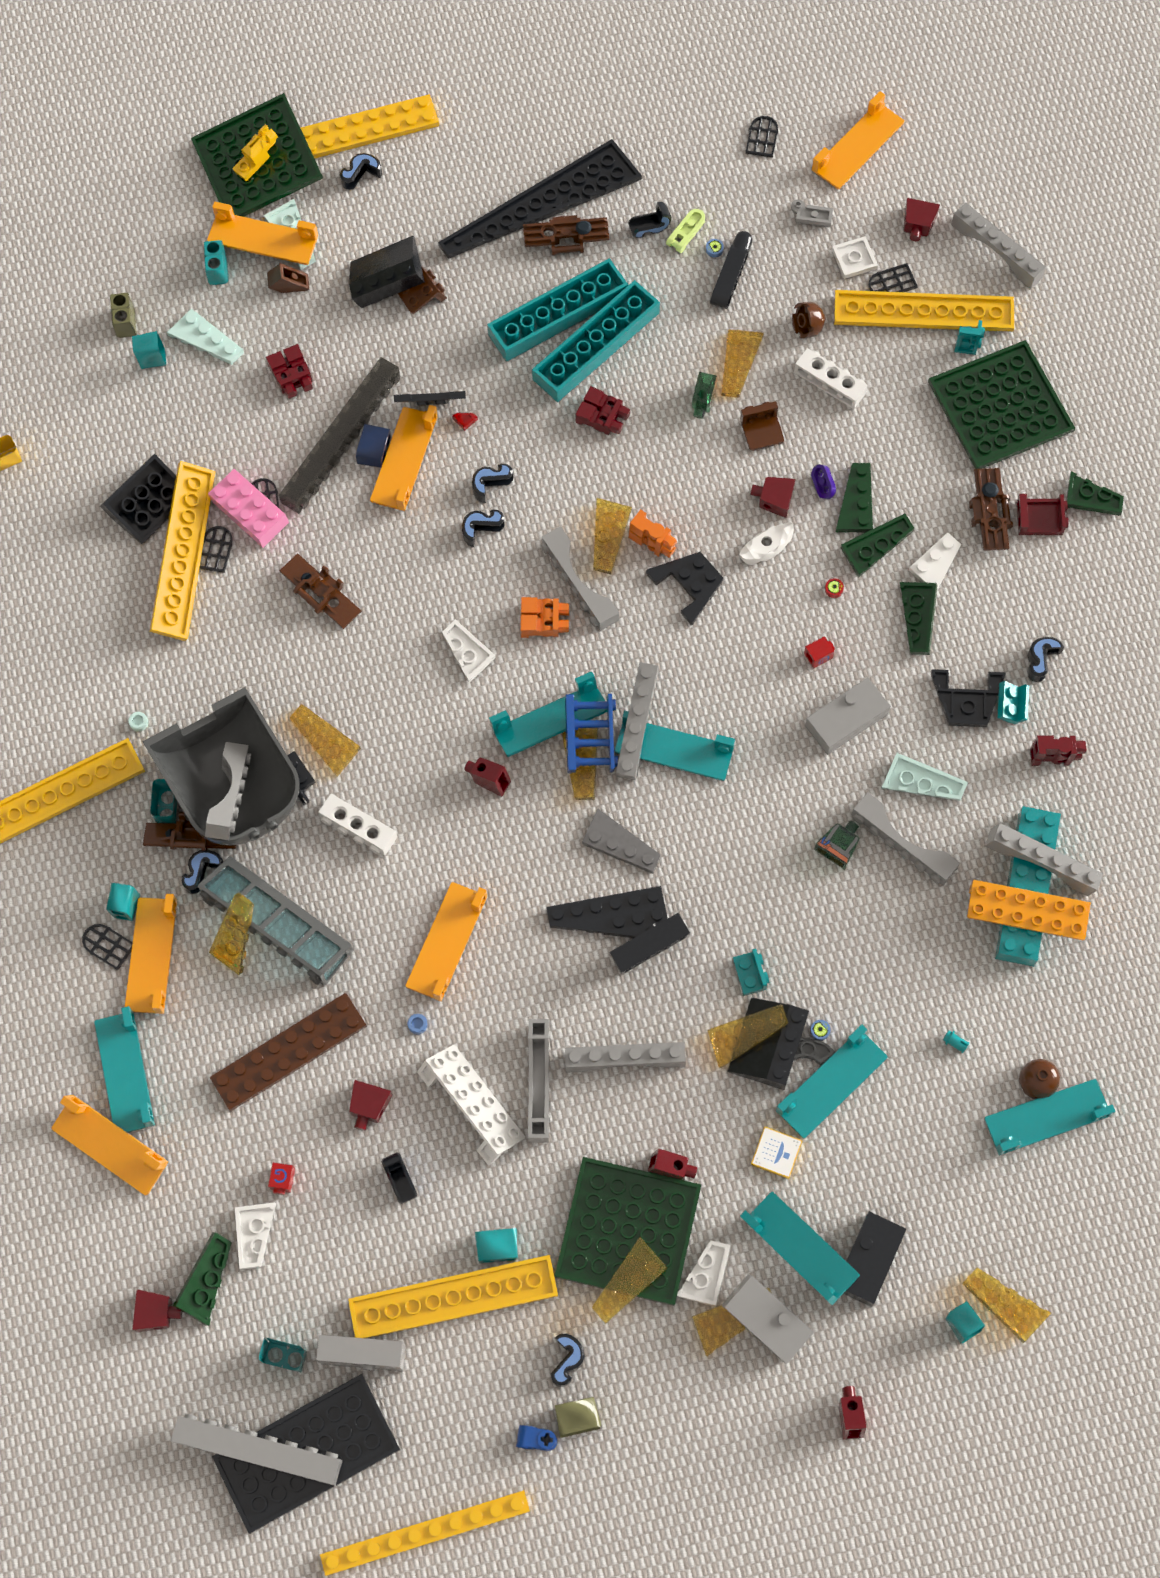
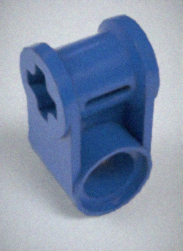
(531, 1438)

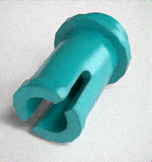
(955, 1041)

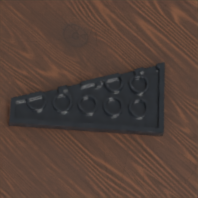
(614, 915)

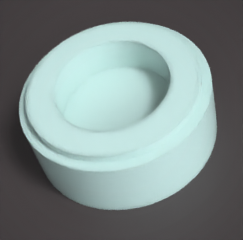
(138, 721)

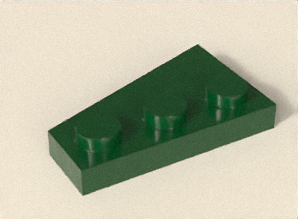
(1087, 496)

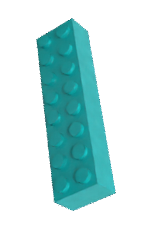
(556, 310)
(595, 341)
(1014, 943)

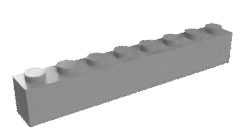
(256, 1450)

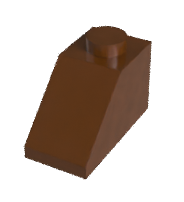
(287, 279)

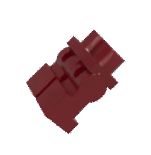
(290, 371)
(601, 412)
(1056, 750)

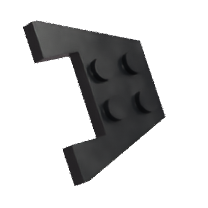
(423, 399)
(695, 576)
(967, 706)

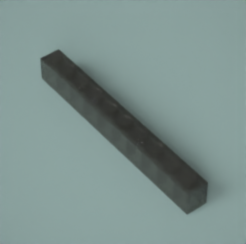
(339, 435)

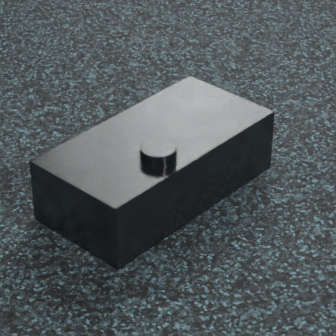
(650, 943)
(873, 1256)

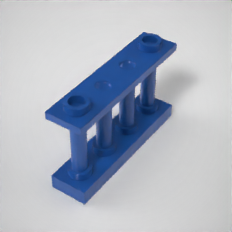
(574, 743)

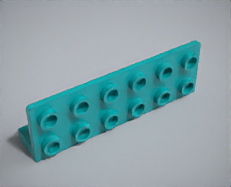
(545, 721)
(684, 750)
(124, 1071)
(831, 1083)
(1048, 1116)
(801, 1247)

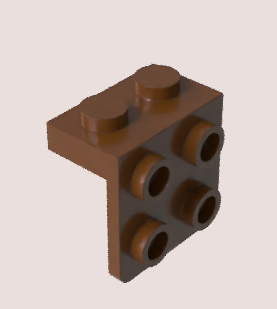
(421, 294)
(761, 426)

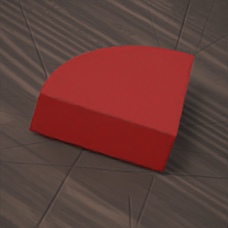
(464, 420)

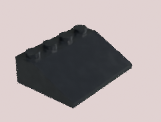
(385, 272)
(143, 499)
(773, 1057)

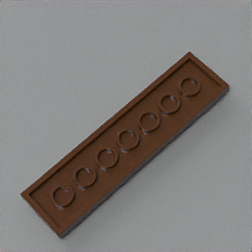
(288, 1052)

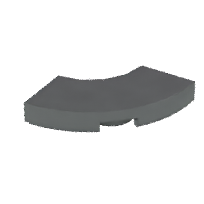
(814, 1050)

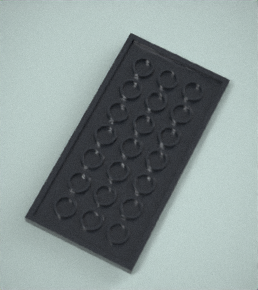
(338, 1422)

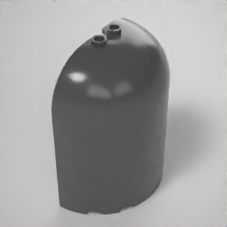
(193, 768)

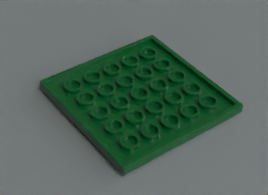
(285, 172)
(1001, 405)
(609, 1215)

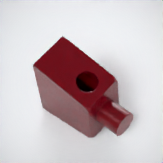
(919, 218)
(775, 495)
(489, 775)
(368, 1103)
(663, 1163)
(153, 1311)
(852, 1421)

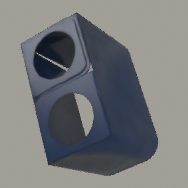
(373, 446)

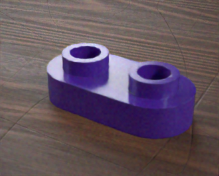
(824, 482)

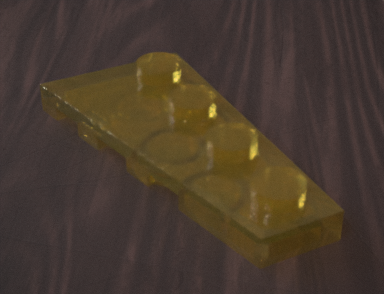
(233, 935)

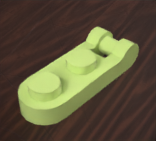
(686, 230)

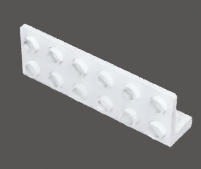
(474, 1101)

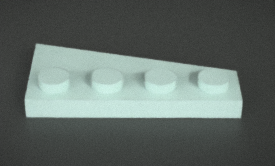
(918, 778)

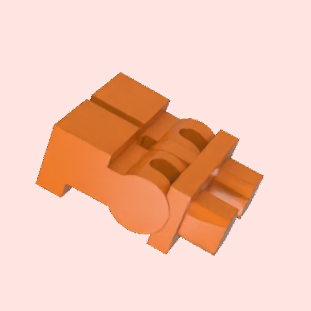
(652, 534)
(548, 612)

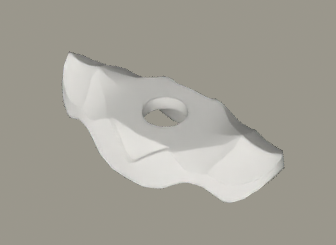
(756, 552)

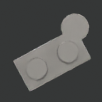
(812, 214)

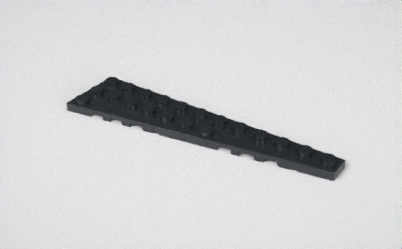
(577, 183)

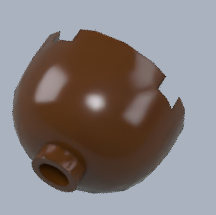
(808, 319)
(1039, 1078)

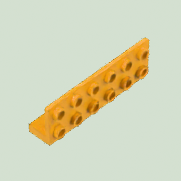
(857, 144)
(263, 237)
(404, 457)
(1028, 910)
(446, 941)
(151, 954)
(109, 1144)

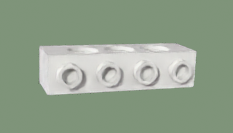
(835, 387)
(334, 806)

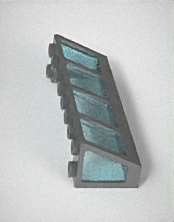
(278, 921)

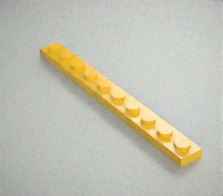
(424, 1533)

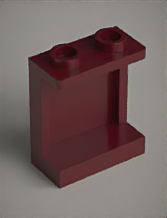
(1041, 516)

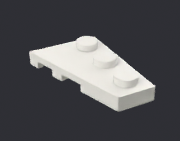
(936, 561)
(467, 649)
(252, 1231)
(706, 1278)

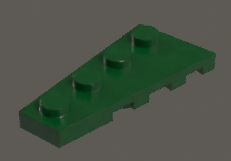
(857, 502)
(873, 545)
(919, 611)
(201, 1286)

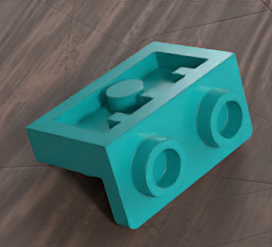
(969, 339)
(1013, 702)
(750, 972)

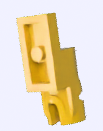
(255, 153)

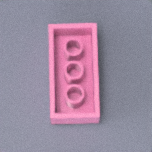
(248, 508)

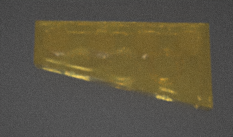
(740, 354)
(609, 532)
(326, 740)
(584, 778)
(744, 1033)
(631, 1278)
(1014, 1311)
(716, 1327)

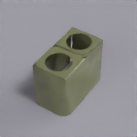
(120, 302)
(577, 1417)

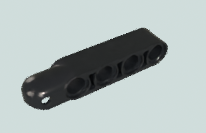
(731, 270)

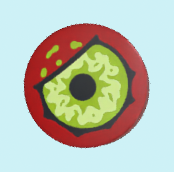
(834, 588)

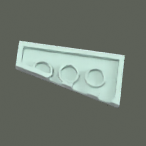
(287, 216)
(198, 332)

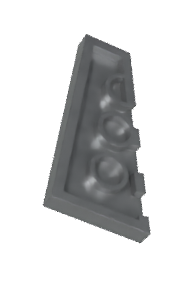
(616, 841)

